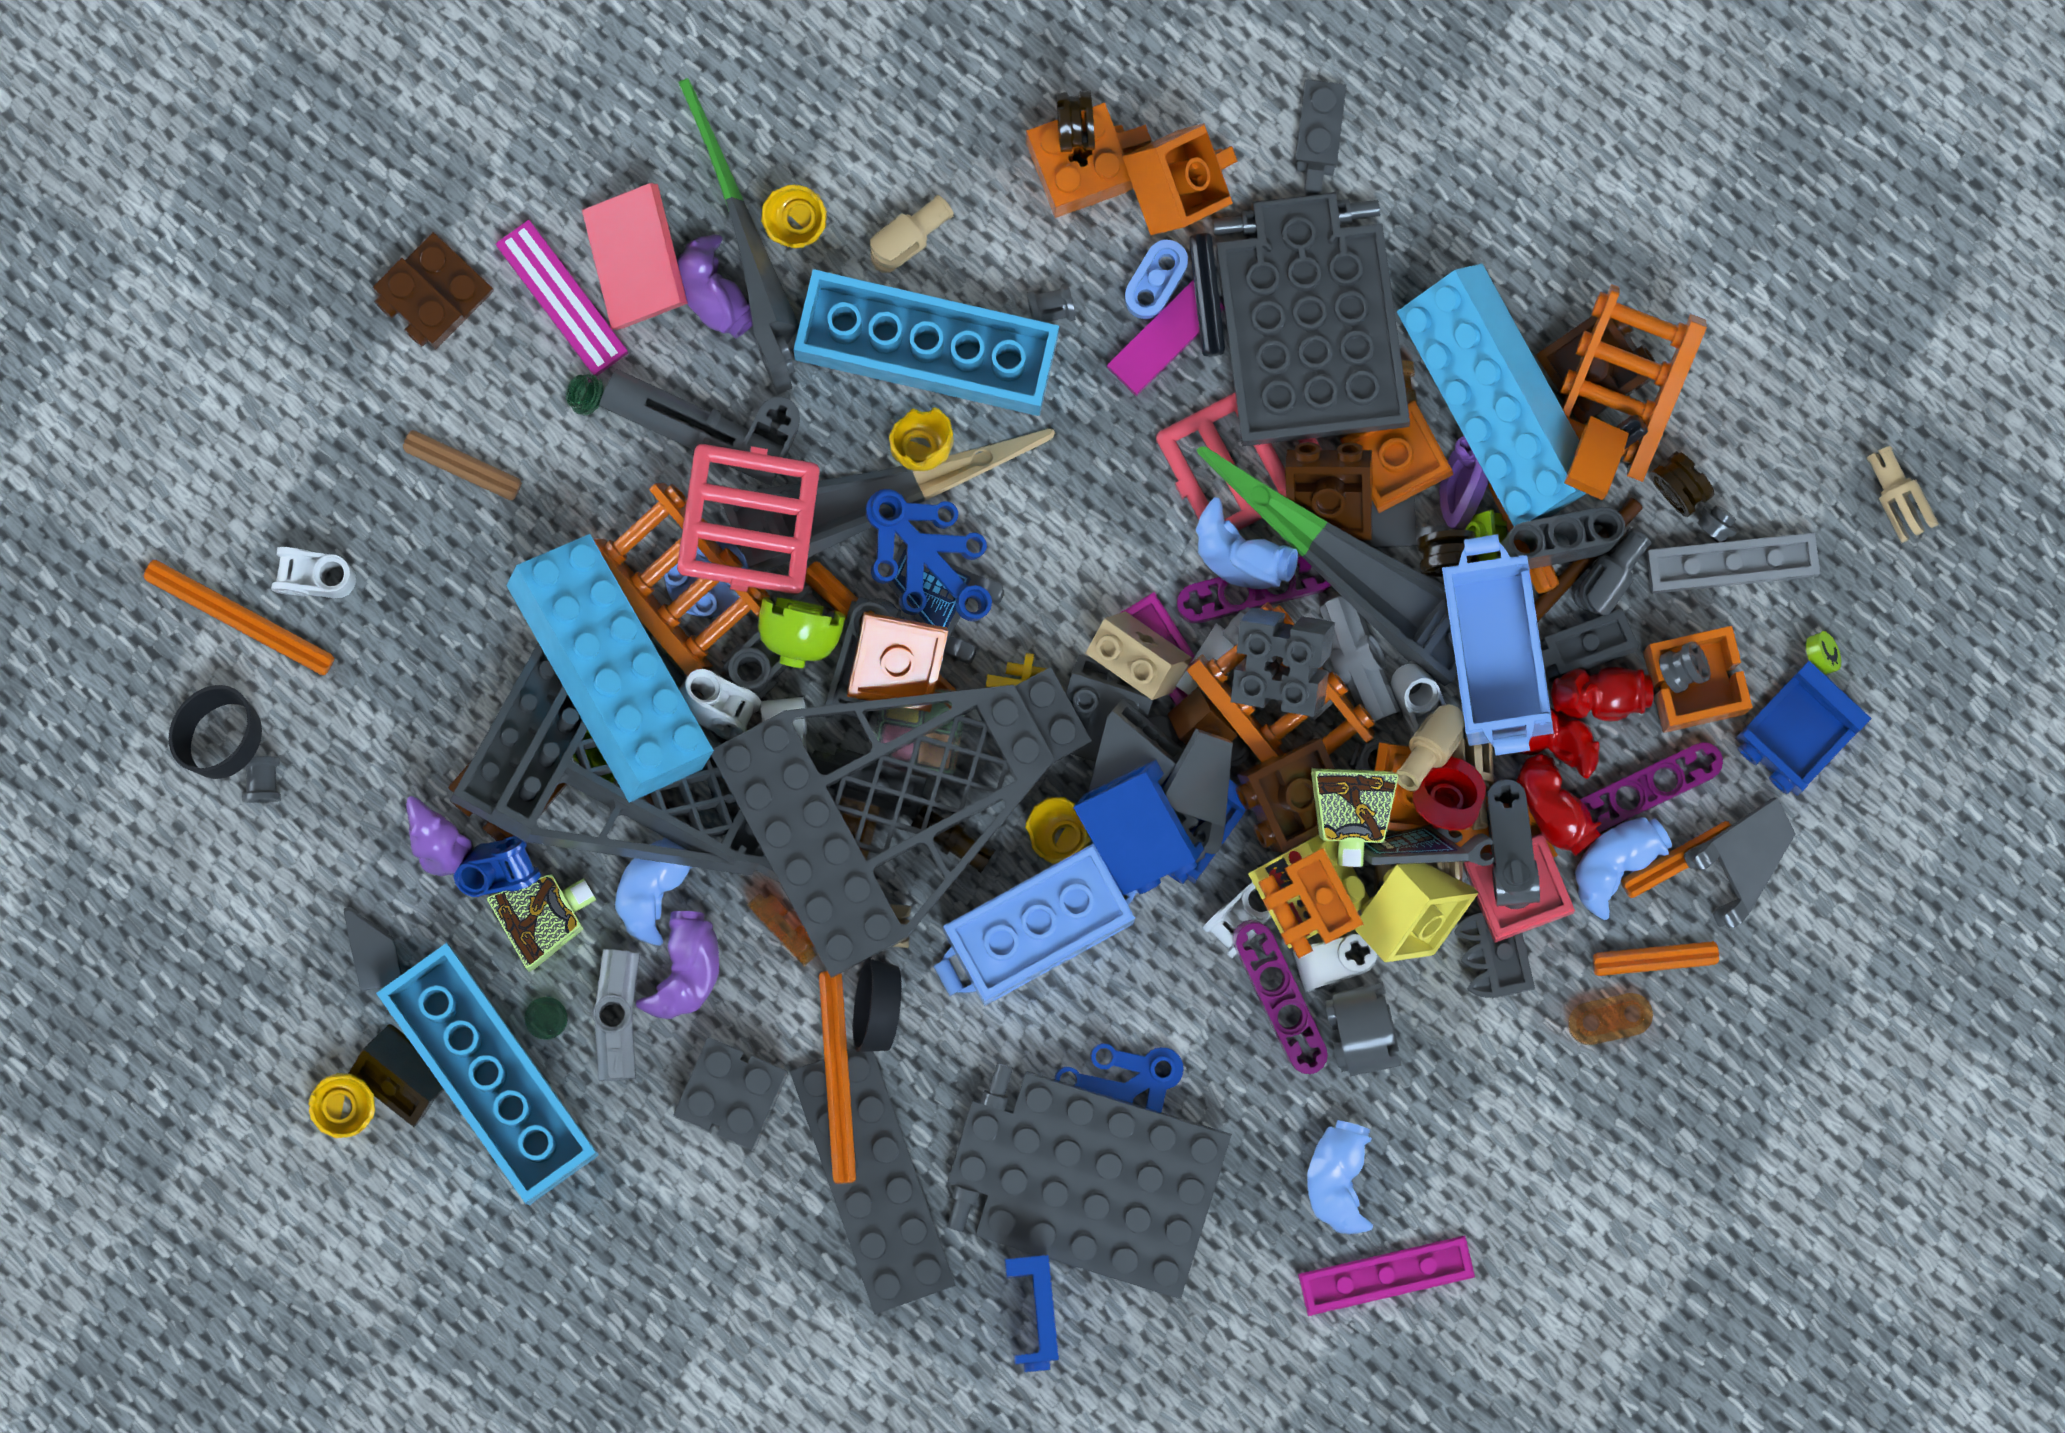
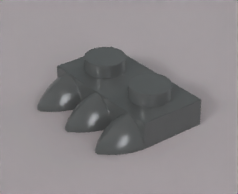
(1504, 961)

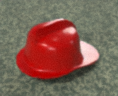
(1451, 795)

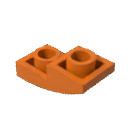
(1596, 458)

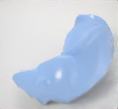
(1241, 561)
(1621, 849)
(642, 891)
(1333, 1166)

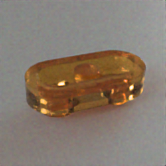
(771, 914)
(1610, 1019)

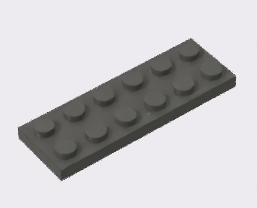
(885, 1204)

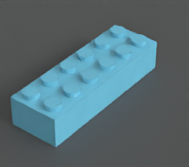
(926, 342)
(1495, 392)
(609, 667)
(487, 1074)

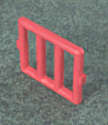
(1187, 483)
(801, 508)

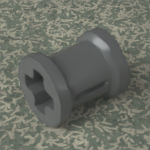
(1051, 305)
(261, 780)

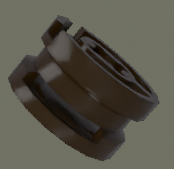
(1070, 121)
(1682, 484)
(1443, 550)

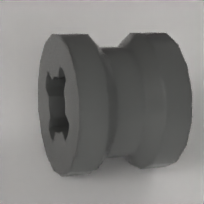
(1684, 667)

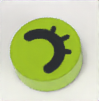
(1823, 652)

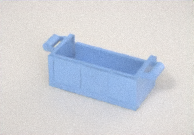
(1497, 648)
(1035, 927)

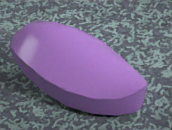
(1463, 490)

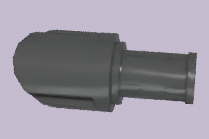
(1611, 575)

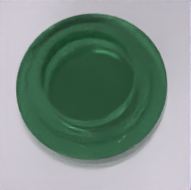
(584, 394)
(546, 1018)

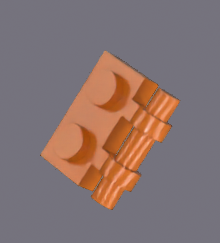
(1322, 896)

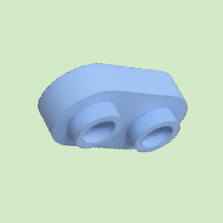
(1155, 280)

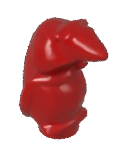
(1607, 694)
(1570, 743)
(1558, 813)

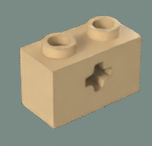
(1138, 655)

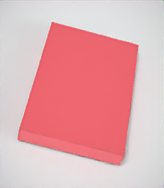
(634, 256)

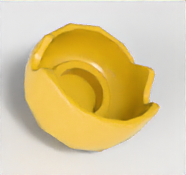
(803, 206)
(930, 425)
(1044, 823)
(327, 1105)

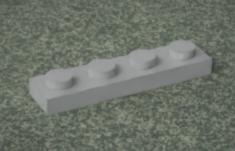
(1733, 563)

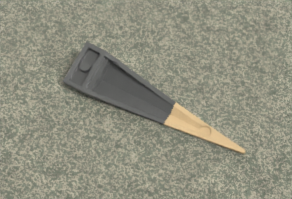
(843, 500)

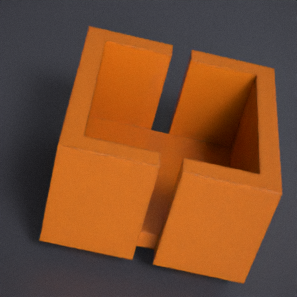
(1703, 702)

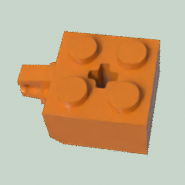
(1103, 177)
(1179, 178)

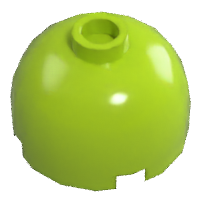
(798, 630)

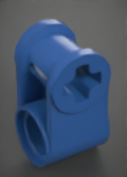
(496, 868)

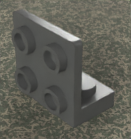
(1094, 694)

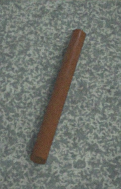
(1578, 567)

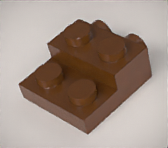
(431, 292)
(1561, 356)
(1333, 485)
(1284, 795)

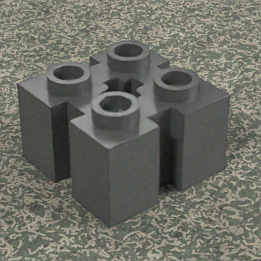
(1303, 649)

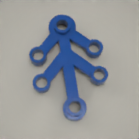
(923, 550)
(1145, 1079)

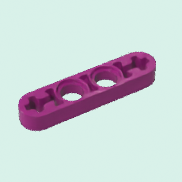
(1256, 597)
(1647, 792)
(1277, 998)

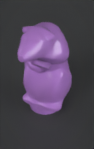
(708, 294)
(435, 840)
(693, 969)

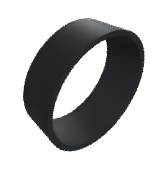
(190, 714)
(876, 1006)

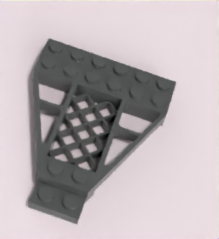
(532, 753)
(811, 843)

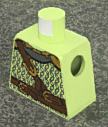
(1353, 809)
(541, 917)

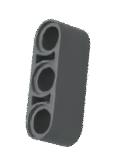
(1576, 527)

